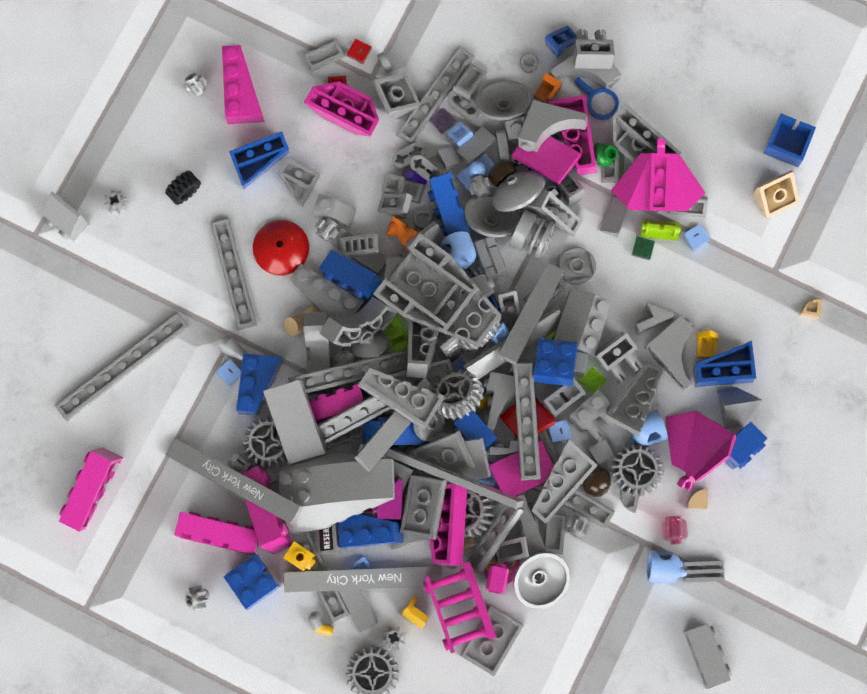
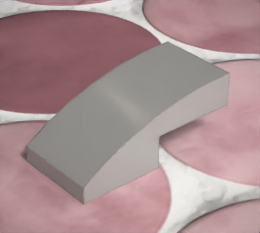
(399, 184)

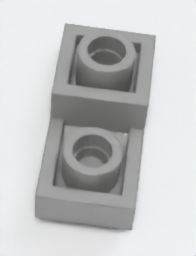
(499, 449)

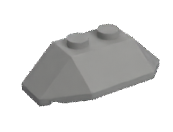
(635, 135)

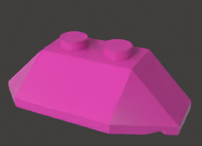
(344, 107)

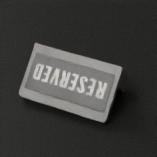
(328, 540)

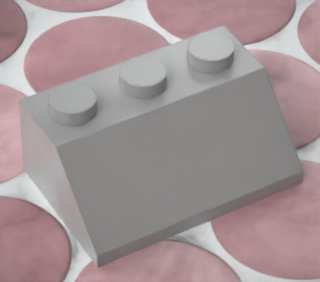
(583, 320)

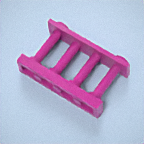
(478, 611)

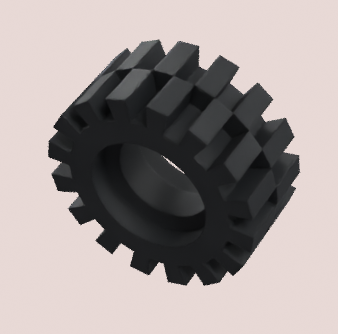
(183, 187)

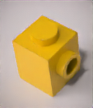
(300, 557)

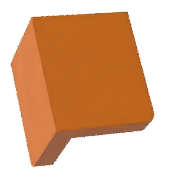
(548, 89)

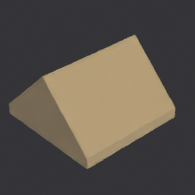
(777, 194)

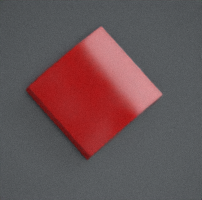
(544, 418)

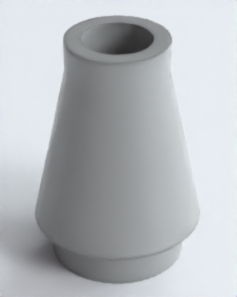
(232, 348)

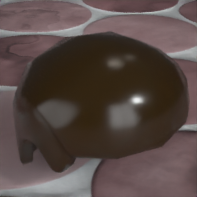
(501, 171)
(597, 482)

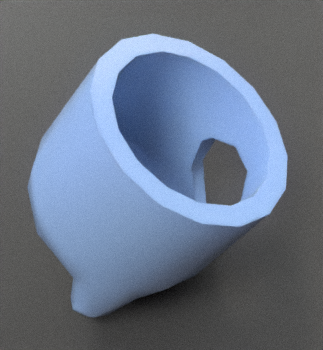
(461, 248)
(652, 431)
(664, 567)

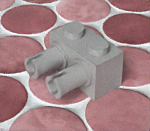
(593, 53)
(615, 351)
(586, 414)

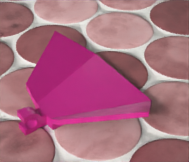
(658, 183)
(697, 445)

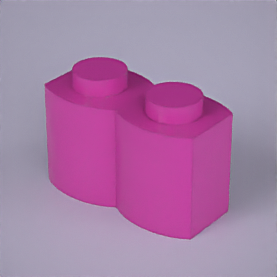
(497, 579)

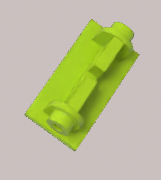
(660, 229)

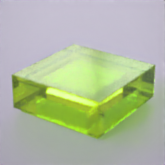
(593, 381)

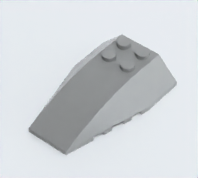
(438, 294)
(334, 489)

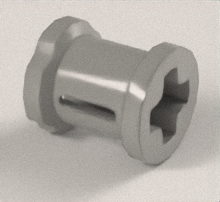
(240, 463)

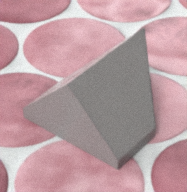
(736, 406)
(514, 545)

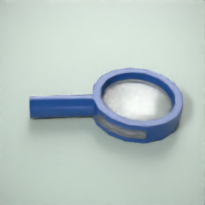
(601, 102)

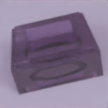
(442, 120)

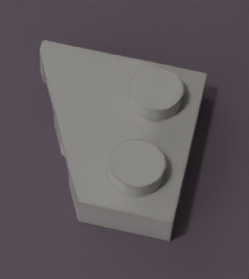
(298, 180)

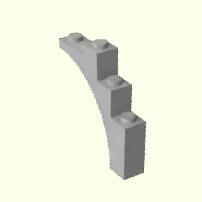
(503, 389)

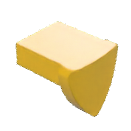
(706, 344)
(415, 615)

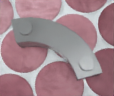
(360, 326)
(316, 345)

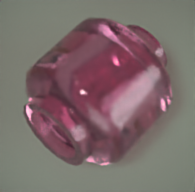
(674, 529)

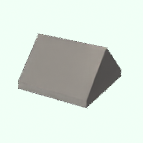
(397, 94)

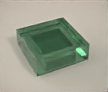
(643, 248)

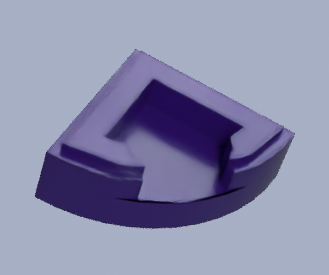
(414, 176)

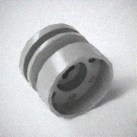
(532, 234)

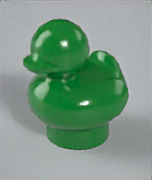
(604, 154)

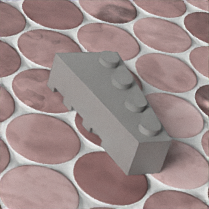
(420, 349)

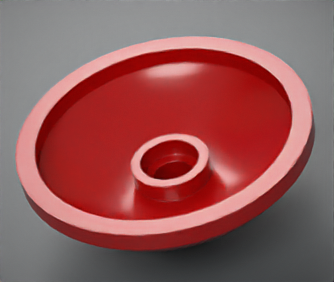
(282, 259)

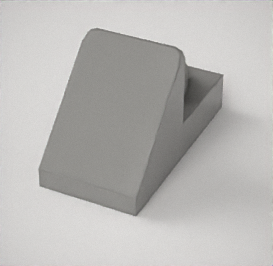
(446, 159)
(395, 204)
(509, 307)
(657, 317)

